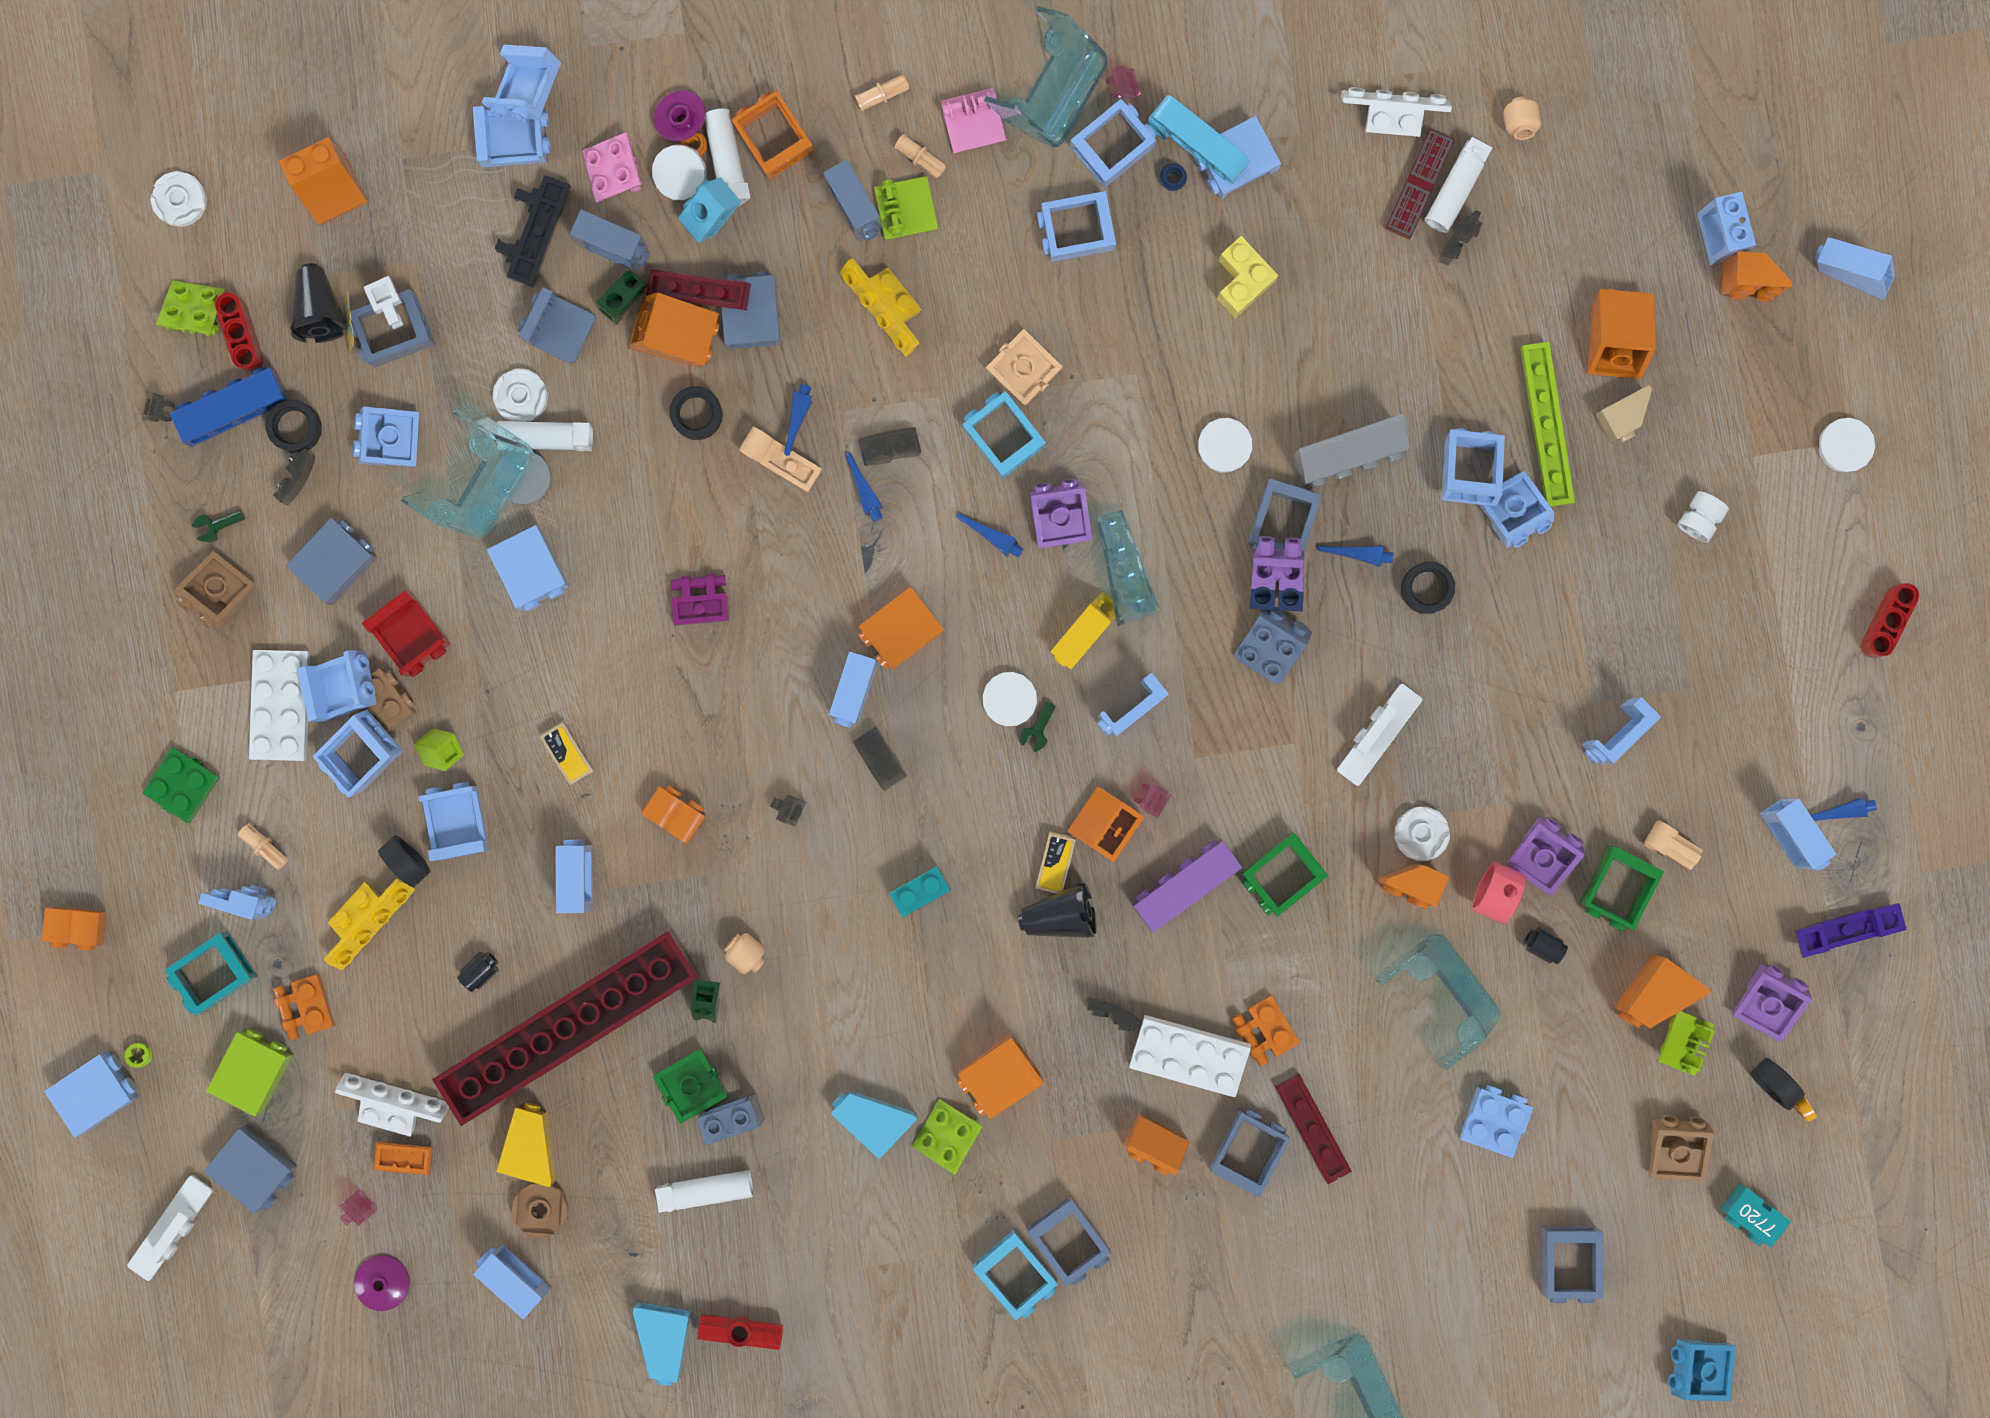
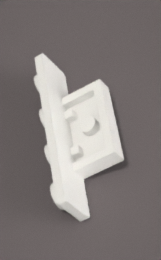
(1395, 113)
(1380, 733)
(389, 1105)
(171, 1226)

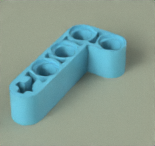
(1198, 138)

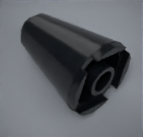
(315, 307)
(1061, 915)

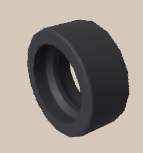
(696, 392)
(274, 418)
(1443, 573)
(404, 861)
(1777, 1083)

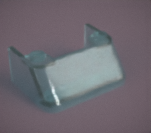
(1063, 84)
(492, 485)
(1438, 956)
(1355, 1360)

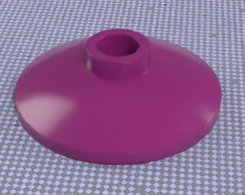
(676, 107)
(391, 1273)

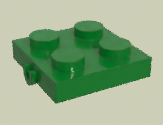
(181, 785)
(690, 1086)

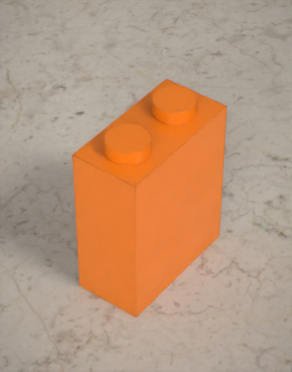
(900, 629)

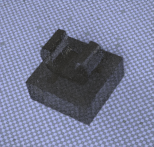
(153, 408)
(789, 809)

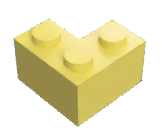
(1251, 277)

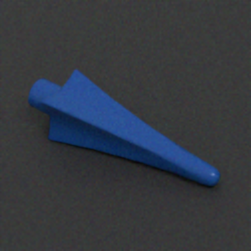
(800, 407)
(868, 499)
(1001, 541)
(1371, 555)
(1851, 809)

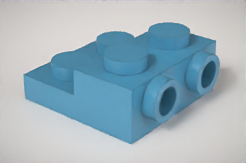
(1702, 1370)

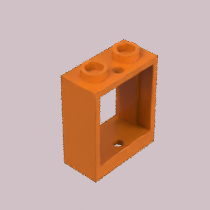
(784, 159)

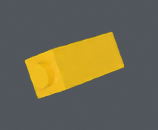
(1085, 631)
(528, 1147)

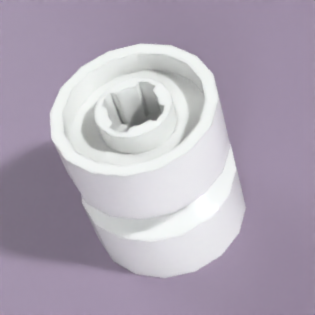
(1704, 513)

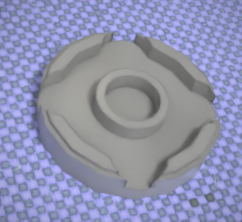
(534, 483)

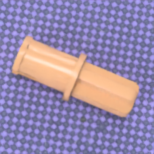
(882, 92)
(920, 156)
(262, 846)

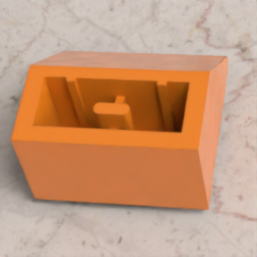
(1753, 276)
(1105, 824)
(1417, 882)
(1156, 1144)

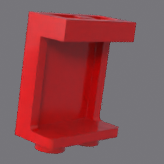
(407, 634)

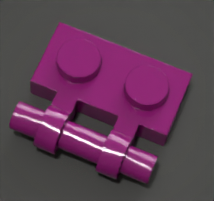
(699, 608)

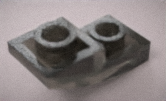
(1469, 228)
(889, 445)
(300, 467)
(879, 758)
(1123, 1018)

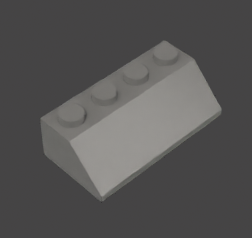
(1352, 451)

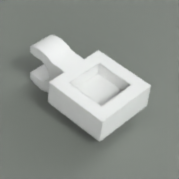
(384, 298)

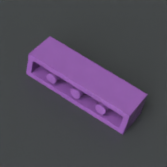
(1187, 885)

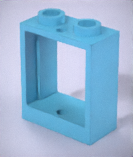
(1019, 457)
(998, 1252)

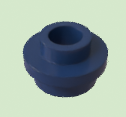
(1173, 169)

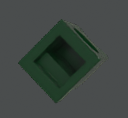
(621, 296)
(705, 1000)

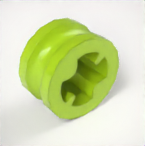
(147, 1057)

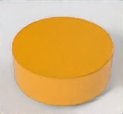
(1806, 1110)

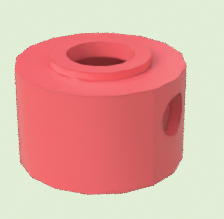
(1499, 892)

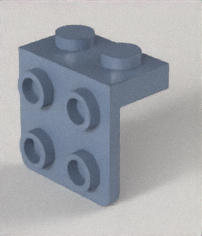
(556, 326)
(1273, 644)

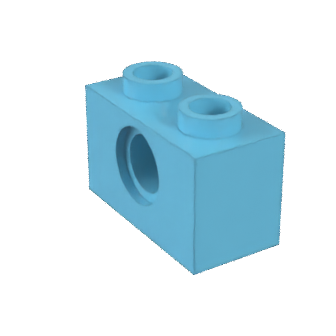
(708, 209)

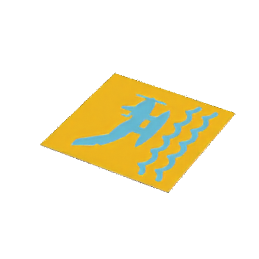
(347, 316)

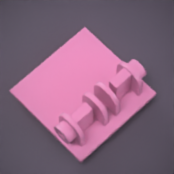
(972, 121)
(612, 167)

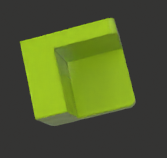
(438, 749)

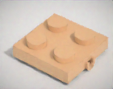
(1024, 367)

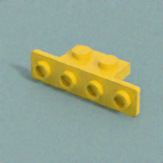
(886, 301)
(362, 918)

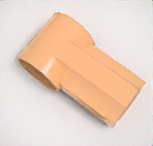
(1666, 841)

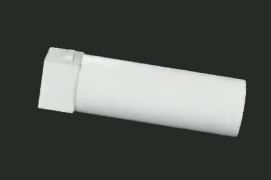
(725, 152)
(1458, 185)
(552, 435)
(704, 1191)

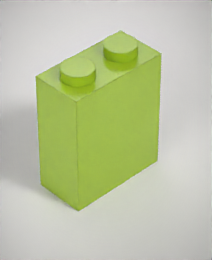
(250, 1072)

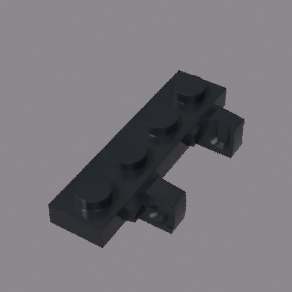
(545, 210)

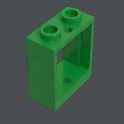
(1306, 859)
(1642, 899)

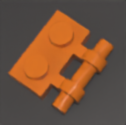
(312, 1005)
(1273, 1026)

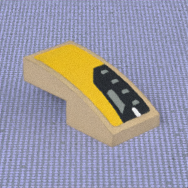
(566, 753)
(1055, 862)

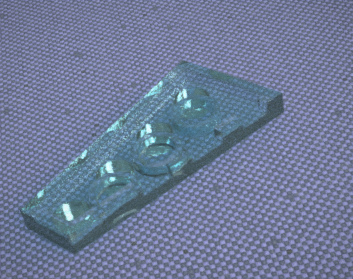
(1126, 574)

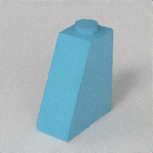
(872, 1120)
(662, 1340)

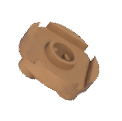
(528, 1220)

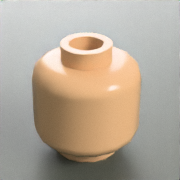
(1522, 118)
(744, 953)

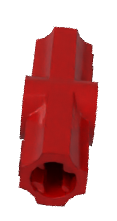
(721, 1330)

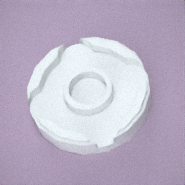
(678, 172)
(178, 199)
(520, 395)
(1225, 445)
(1846, 445)
(1009, 699)
(1422, 833)

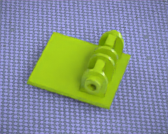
(906, 207)
(190, 308)
(1683, 1042)
(947, 1136)

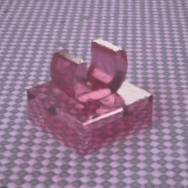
(1125, 82)
(1154, 800)
(357, 1209)

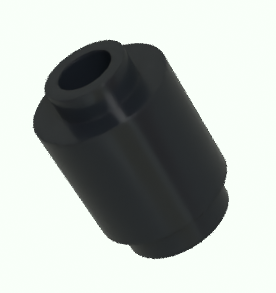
(1545, 945)
(478, 971)

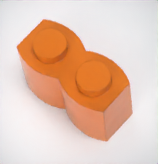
(674, 814)
(73, 927)

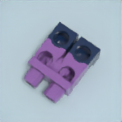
(1278, 566)

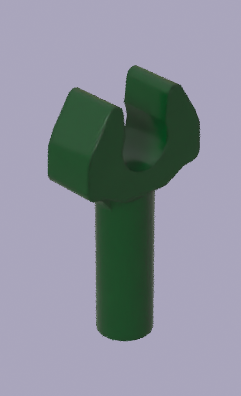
(215, 525)
(1039, 727)

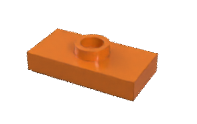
(403, 1158)

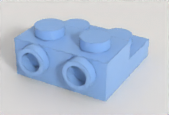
(386, 437)
(1519, 511)
(246, 902)
(1496, 1120)

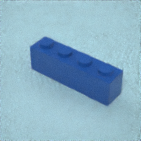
(228, 407)

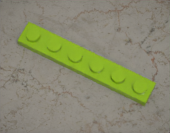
(1547, 424)

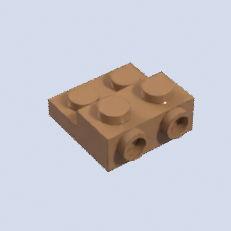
(214, 591)
(392, 705)
(1680, 1149)

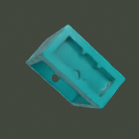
(234, 959)

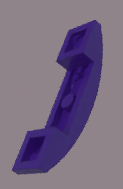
(1850, 929)

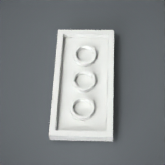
(278, 706)
(1189, 1056)

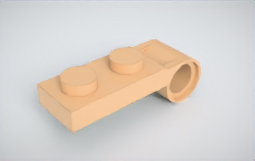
(771, 455)

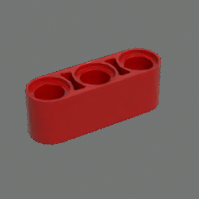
(229, 323)
(1901, 613)

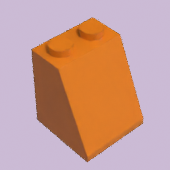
(323, 180)
(674, 330)
(1622, 334)
(1658, 993)
(999, 1077)

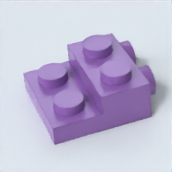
(1060, 513)
(1547, 855)
(1772, 1002)

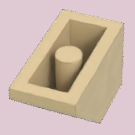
(1625, 415)

